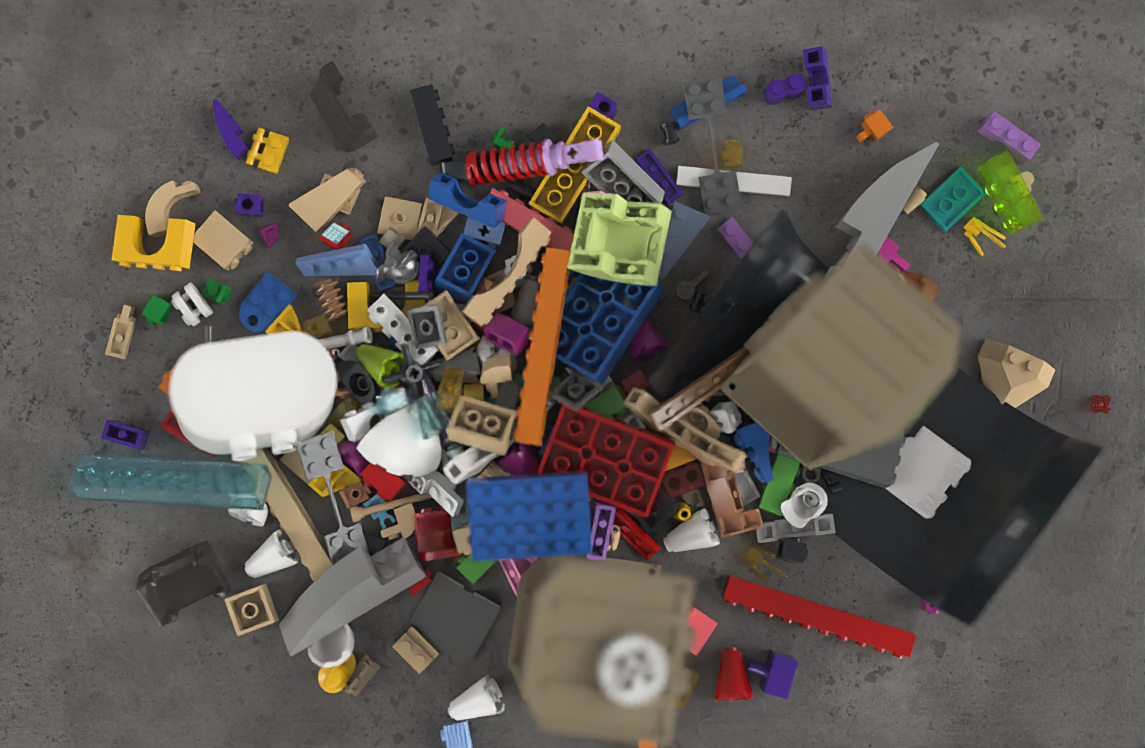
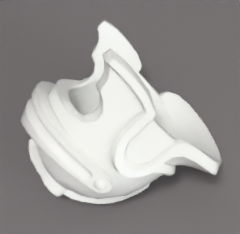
(804, 504)

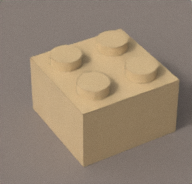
(251, 609)

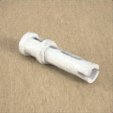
(351, 338)

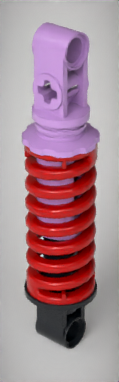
(520, 162)

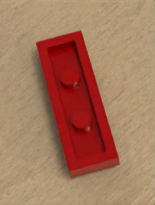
(635, 534)

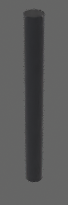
(404, 296)

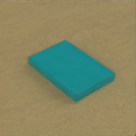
(952, 199)

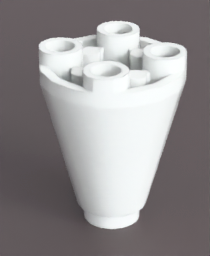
(693, 533)

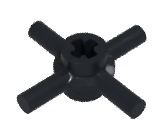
(406, 367)

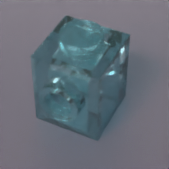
(391, 400)

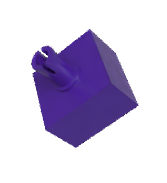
(776, 673)

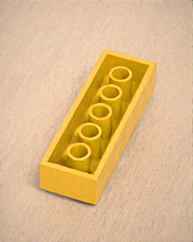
(561, 192)

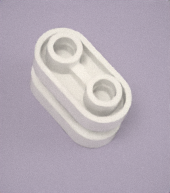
(189, 315)

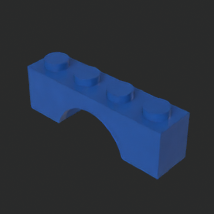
(446, 192)

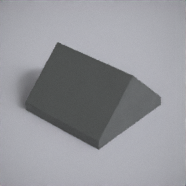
(427, 326)

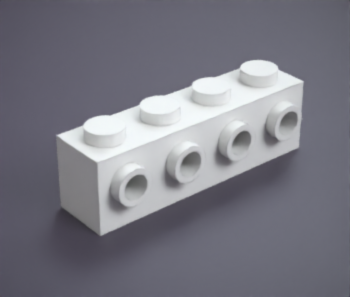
(399, 327)

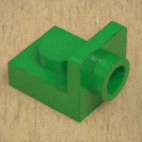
(498, 140)
(216, 291)

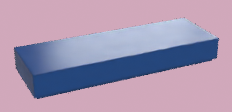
(378, 252)

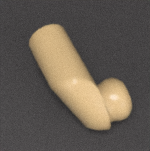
(615, 536)

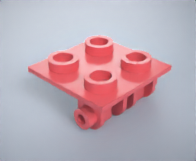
(703, 628)

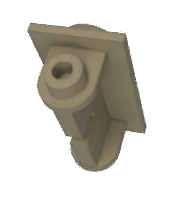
(362, 674)

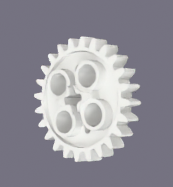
(639, 689)

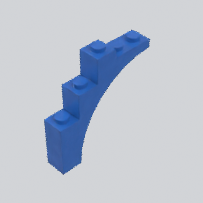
(757, 441)

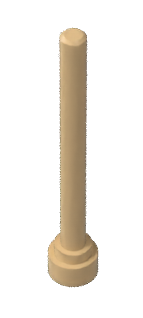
(358, 513)

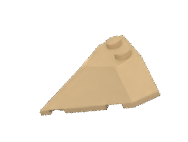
(1012, 373)

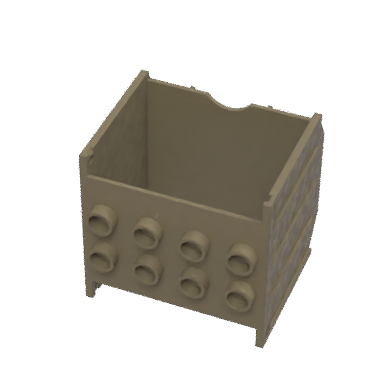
(845, 361)
(567, 618)

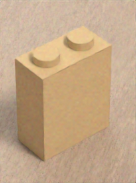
(222, 241)

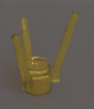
(755, 556)

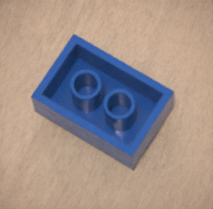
(464, 268)

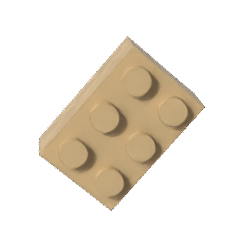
(482, 425)

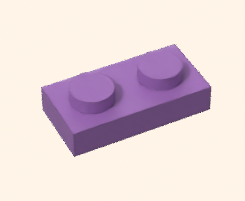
(735, 237)

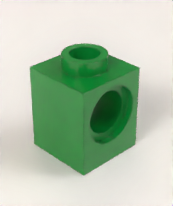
(157, 310)

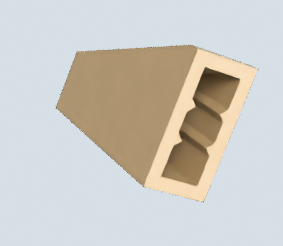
(327, 199)

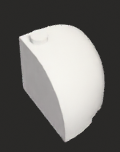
(400, 446)

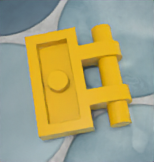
(273, 152)

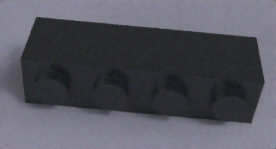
(432, 125)

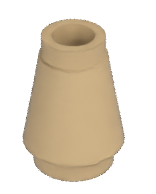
(915, 199)

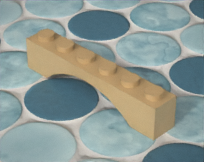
(529, 242)

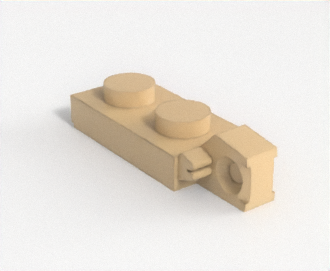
(121, 333)

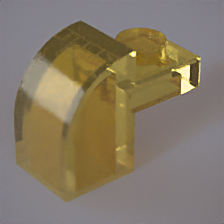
(339, 413)

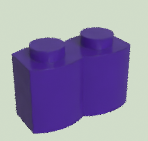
(784, 89)

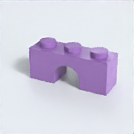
(999, 129)

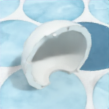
(333, 648)

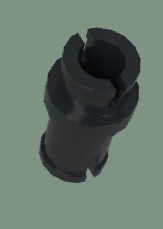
(521, 189)

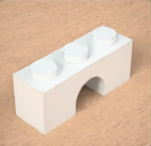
(358, 422)

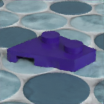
(426, 275)

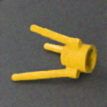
(976, 226)

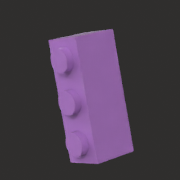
(601, 524)

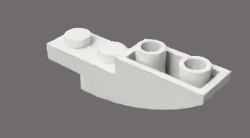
(438, 488)

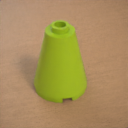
(379, 362)

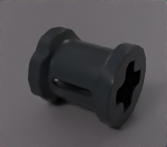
(669, 133)

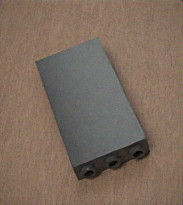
(871, 465)

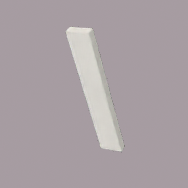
(747, 182)

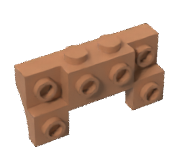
(728, 502)

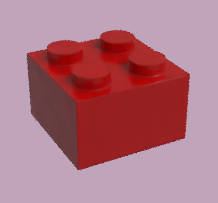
(386, 483)

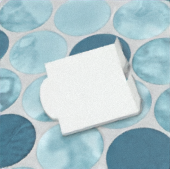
(927, 471)

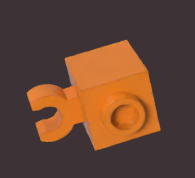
(875, 126)

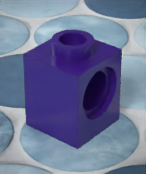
(598, 100)
(257, 208)

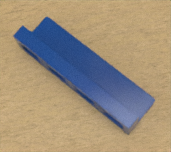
(731, 89)

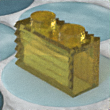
(450, 389)

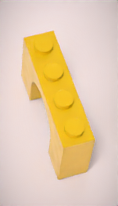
(174, 253)
(359, 304)

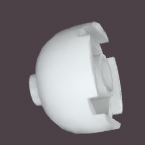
(258, 517)

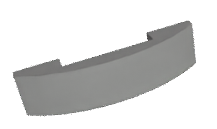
(784, 529)

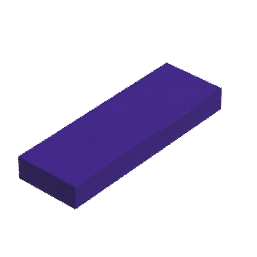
(653, 168)

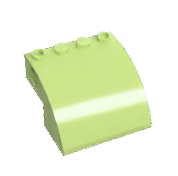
(619, 239)

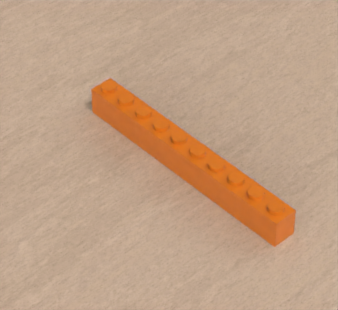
(543, 348)

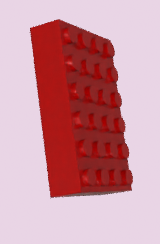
(619, 458)

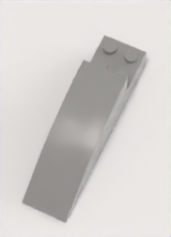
(880, 205)
(349, 591)

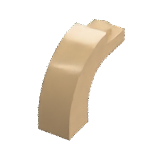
(161, 203)

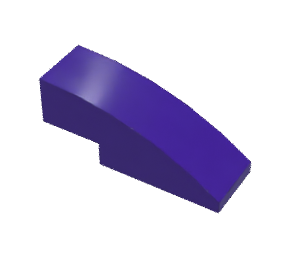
(229, 130)

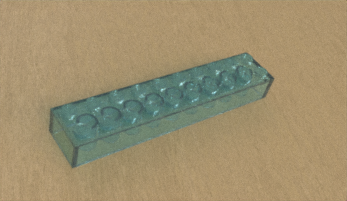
(170, 482)

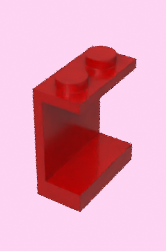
(434, 534)

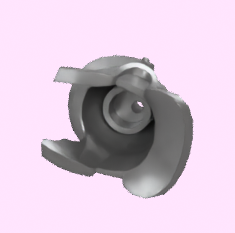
(398, 266)

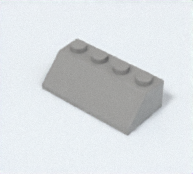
(622, 176)

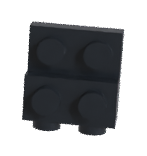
(661, 510)

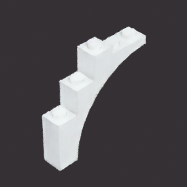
(474, 459)

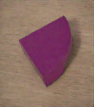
(270, 234)

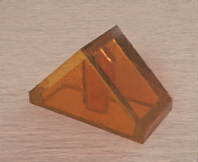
(923, 285)

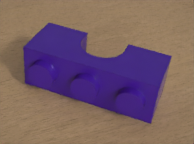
(818, 71)

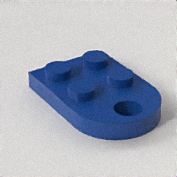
(266, 302)

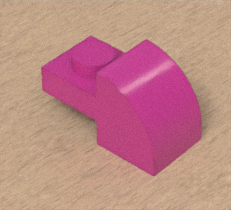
(888, 253)

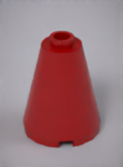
(732, 677)

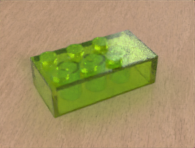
(1009, 192)

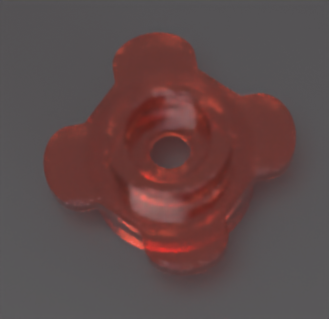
(1095, 404)

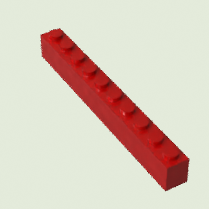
(820, 616)

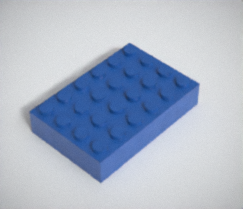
(601, 323)
(529, 516)

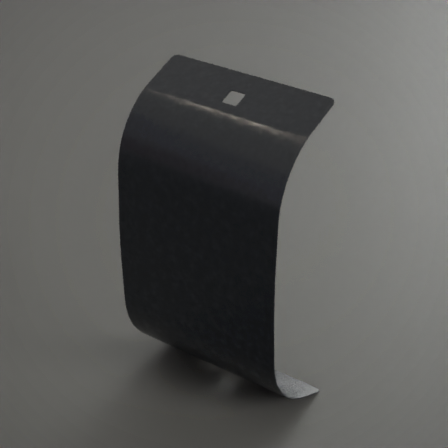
(1016, 462)

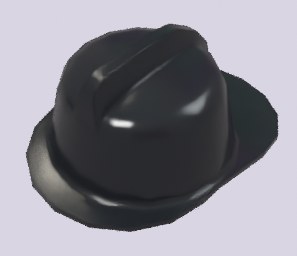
(358, 381)

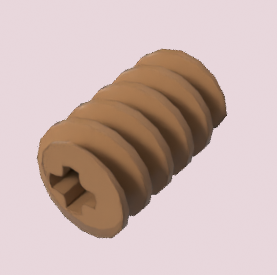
(330, 299)

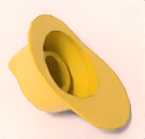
(335, 678)

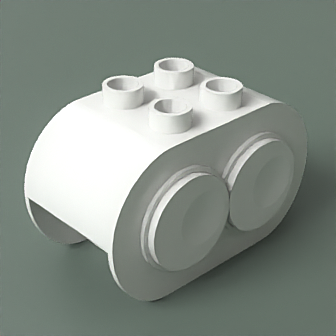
(253, 393)

